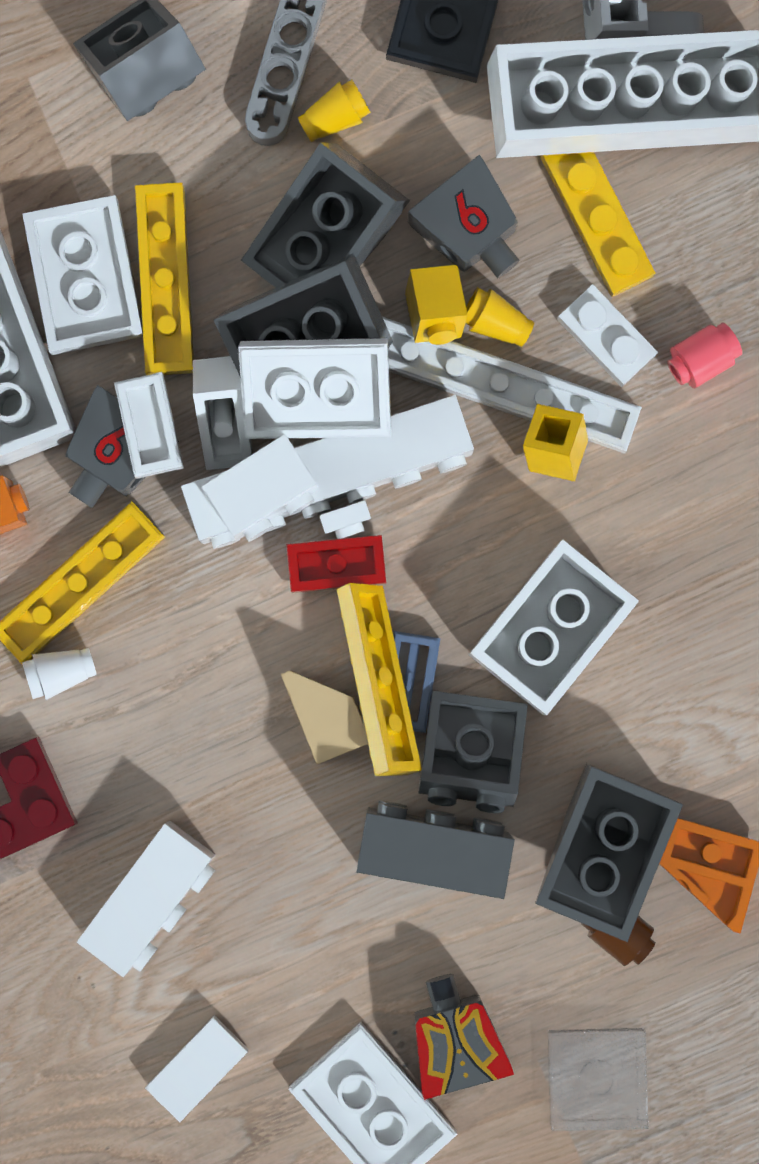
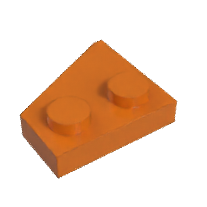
(714, 868)

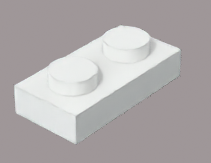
(607, 335)

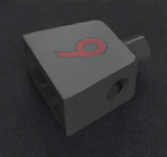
(468, 220)
(101, 450)

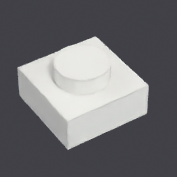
(346, 520)

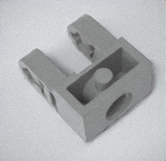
(631, 19)

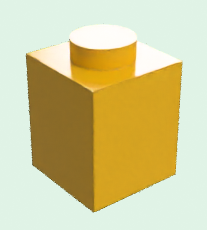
(436, 304)
(555, 442)

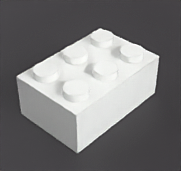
(553, 627)

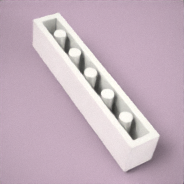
(356, 465)

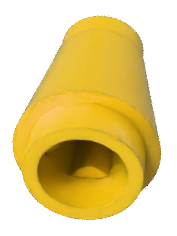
(334, 111)
(497, 318)

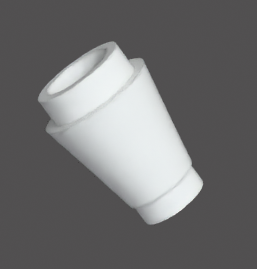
(57, 671)

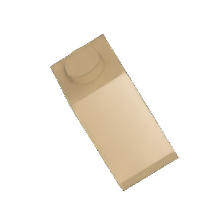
(327, 717)

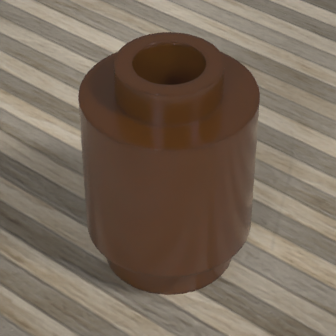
(635, 950)

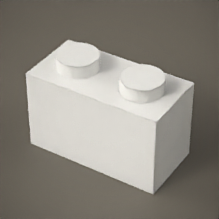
(261, 489)

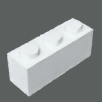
(148, 900)

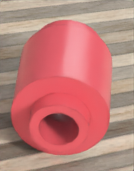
(704, 355)

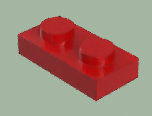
(336, 563)

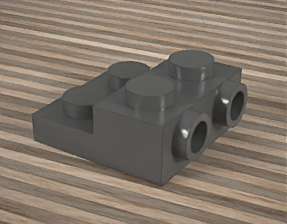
(473, 751)

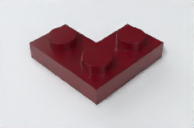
(37, 798)

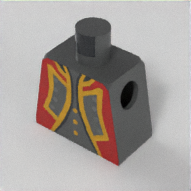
(457, 1041)

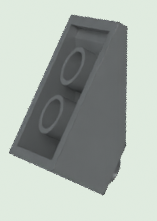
(325, 216)
(607, 852)

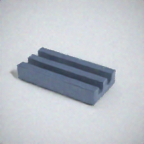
(416, 641)

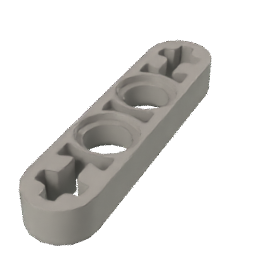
(290, 56)

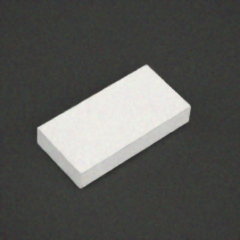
(148, 425)
(197, 1068)

